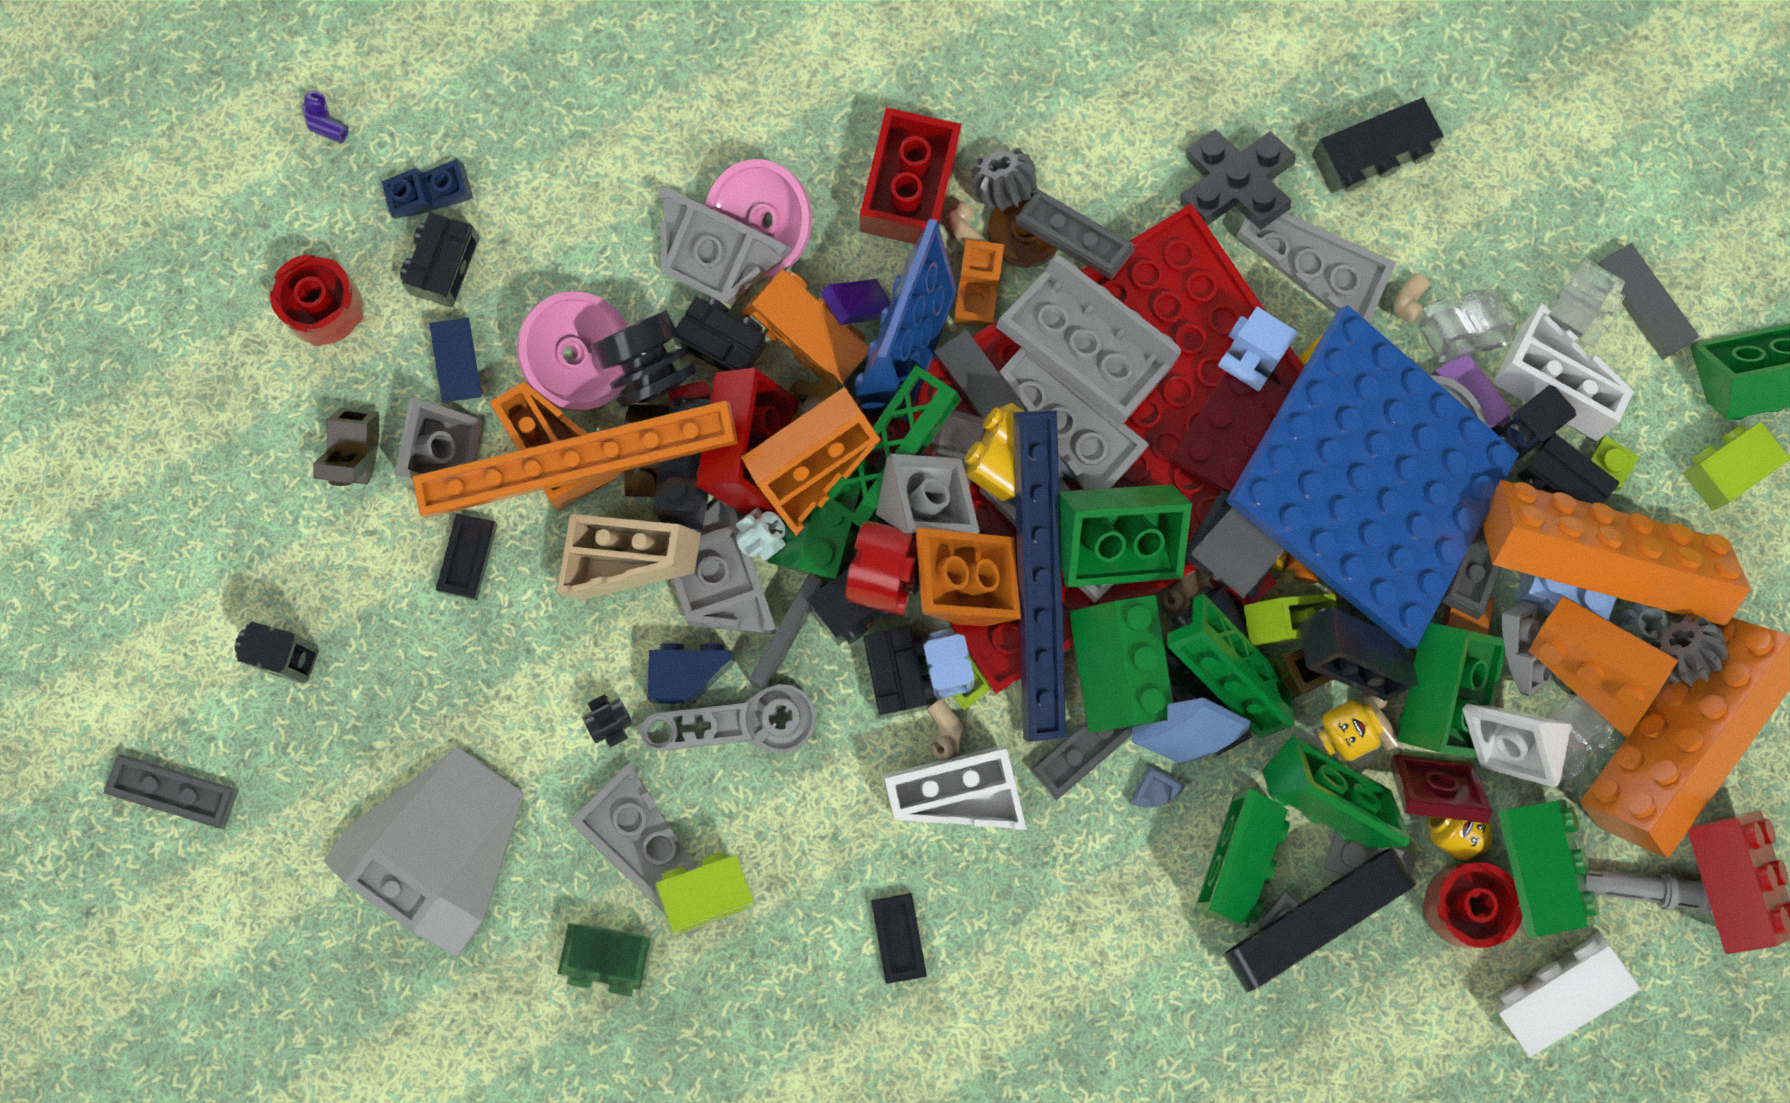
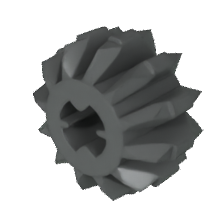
(1004, 178)
(1696, 647)

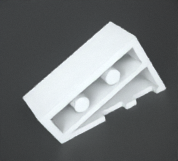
(1549, 356)
(958, 790)
(1566, 994)

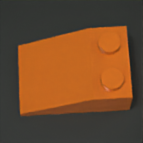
(968, 577)

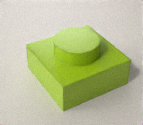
(1614, 459)

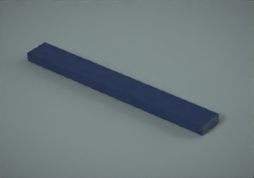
(1039, 574)

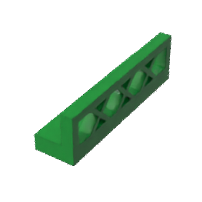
(915, 443)
(1233, 669)

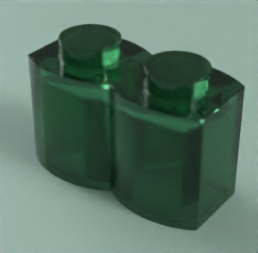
(606, 958)

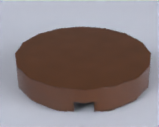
(1020, 246)

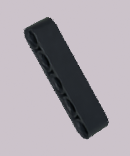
(1319, 919)

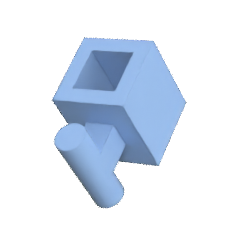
(1256, 347)

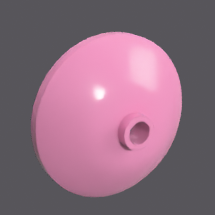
(763, 188)
(575, 323)

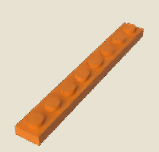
(575, 459)

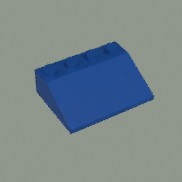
(909, 324)

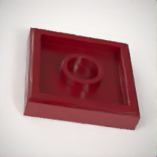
(1440, 788)

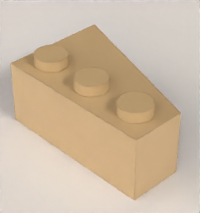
(623, 554)

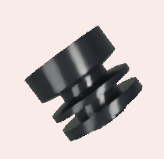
(644, 359)

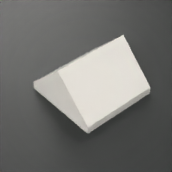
(1518, 743)

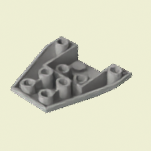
(433, 849)

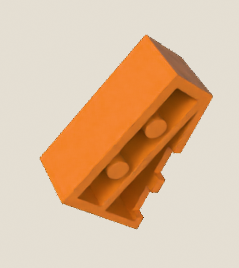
(806, 326)
(537, 422)
(811, 456)
(1602, 663)

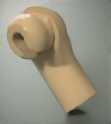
(958, 221)
(1405, 301)
(1180, 594)
(949, 732)
(1390, 735)

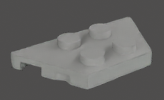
(713, 249)
(725, 582)

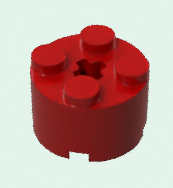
(319, 321)
(883, 568)
(1494, 897)

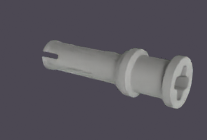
(1664, 890)

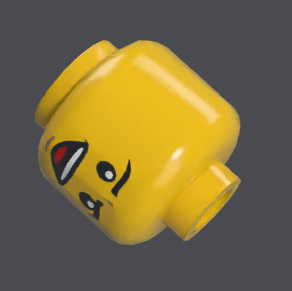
(1351, 730)
(1459, 837)

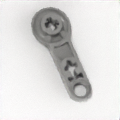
(742, 722)

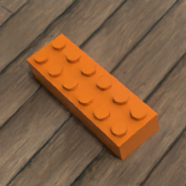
(1614, 552)
(1691, 742)

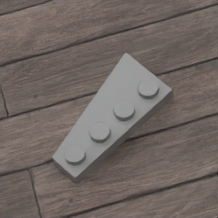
(1321, 262)
(1089, 439)
(632, 833)

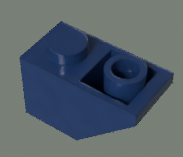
(684, 675)

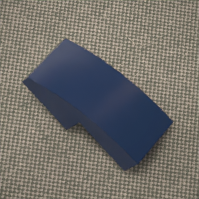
(427, 191)
(455, 360)

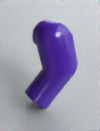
(318, 118)

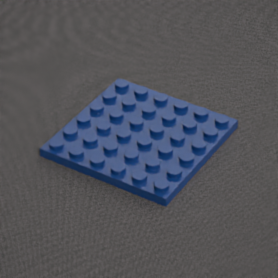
(1374, 477)

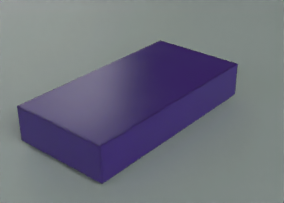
(856, 301)

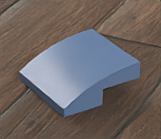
(1191, 731)

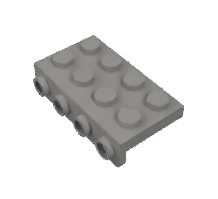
(1090, 339)

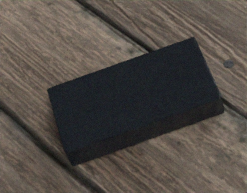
(466, 557)
(898, 938)

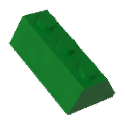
(1745, 372)
(1123, 534)
(827, 537)
(1121, 663)
(1451, 671)
(1335, 796)
(1243, 859)
(1548, 868)

